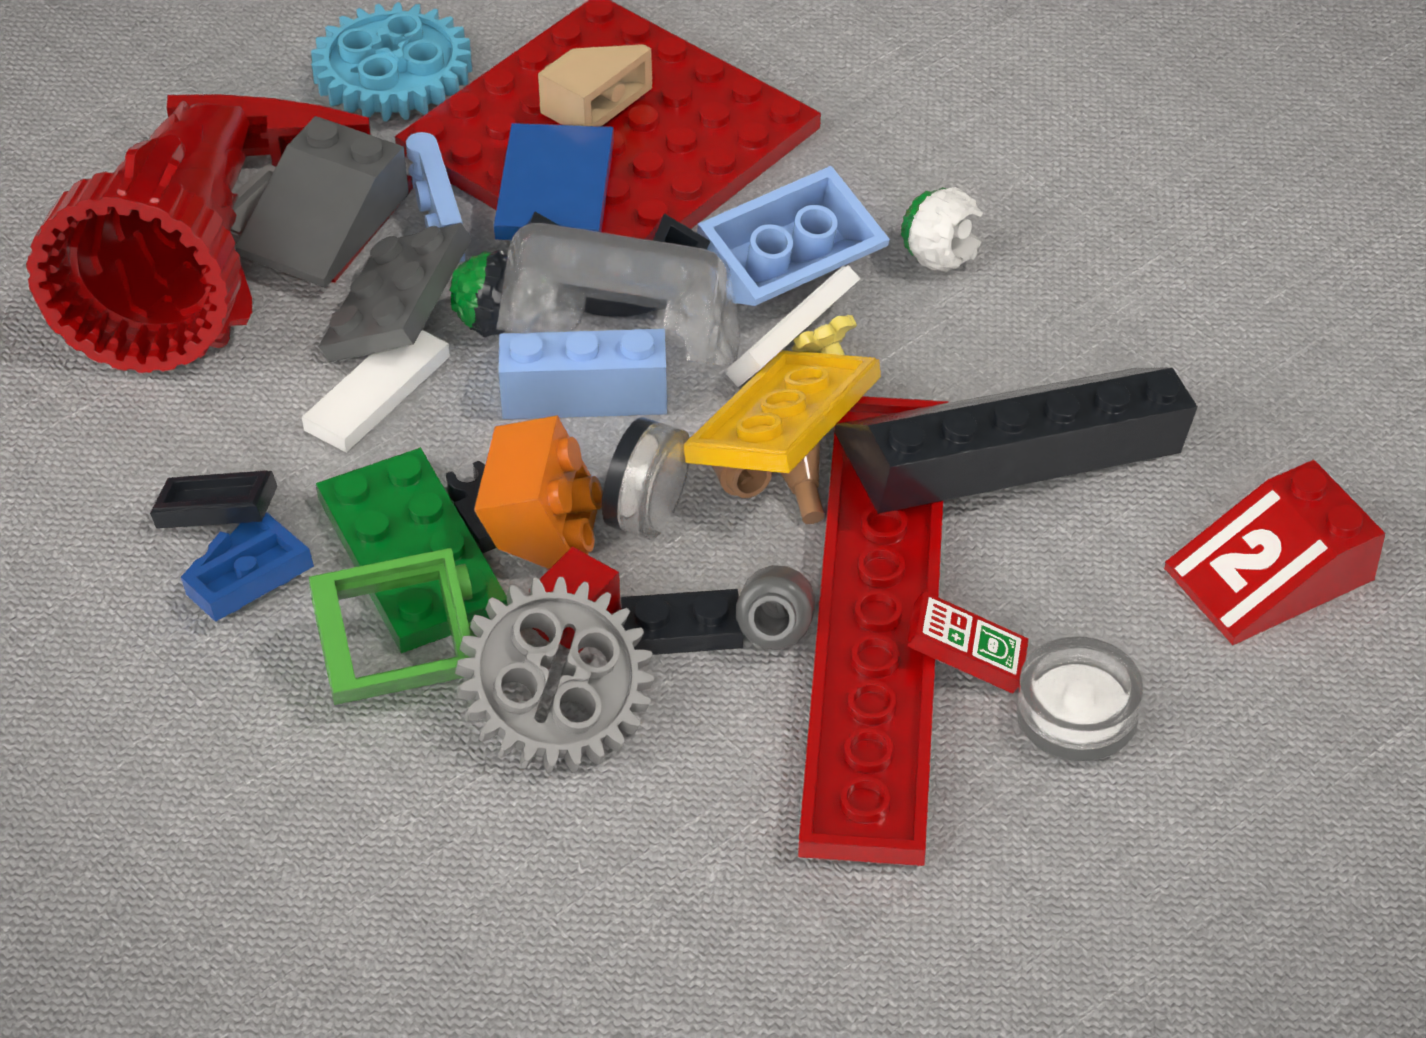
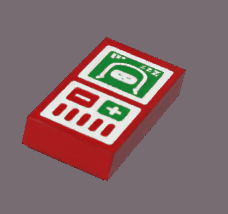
(967, 642)

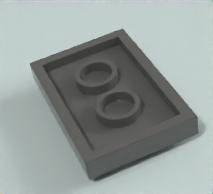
(395, 292)

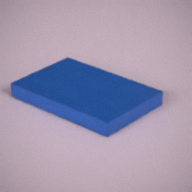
(555, 173)

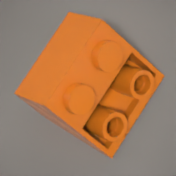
(538, 492)

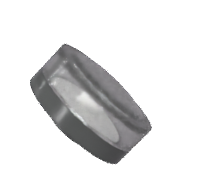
(1079, 698)

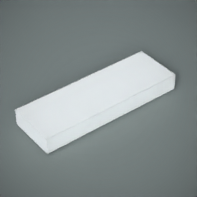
(792, 325)
(373, 391)

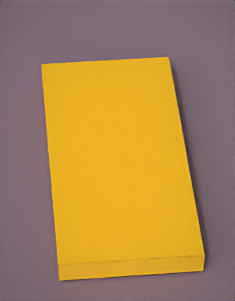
(783, 411)

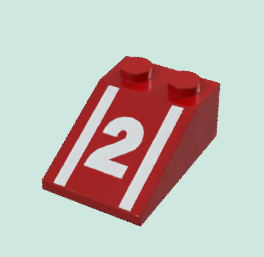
(1279, 553)

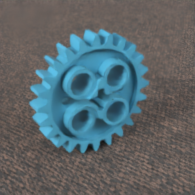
(391, 61)

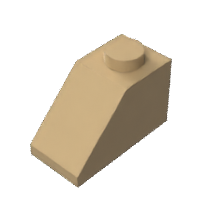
(594, 83)

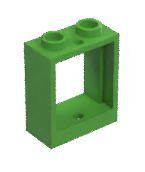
(377, 577)

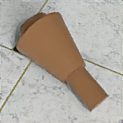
(804, 483)

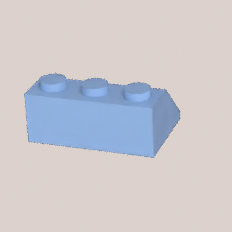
(792, 236)
(583, 373)

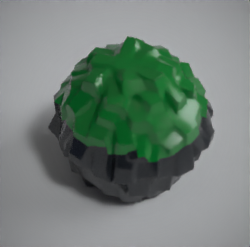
(478, 291)

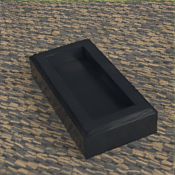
(214, 499)

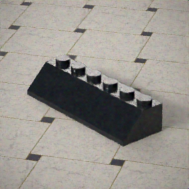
(1018, 436)

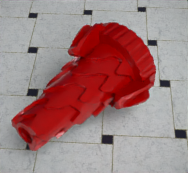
(145, 256)

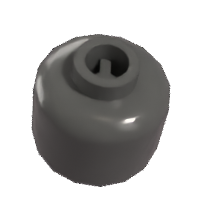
(780, 624)

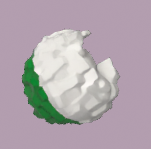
(938, 231)

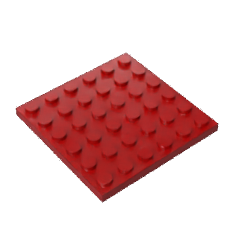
(674, 148)

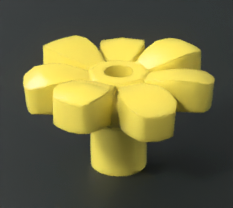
(825, 338)

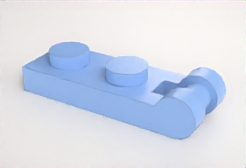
(431, 182)

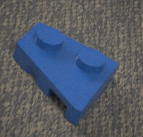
(245, 566)

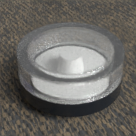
(645, 478)

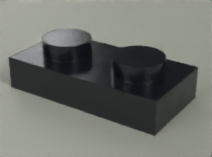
(685, 621)

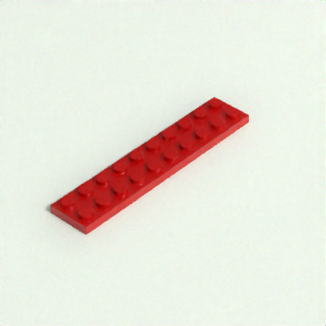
(868, 687)

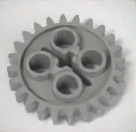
(605, 691)

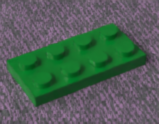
(402, 512)

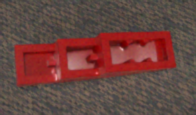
(273, 120)

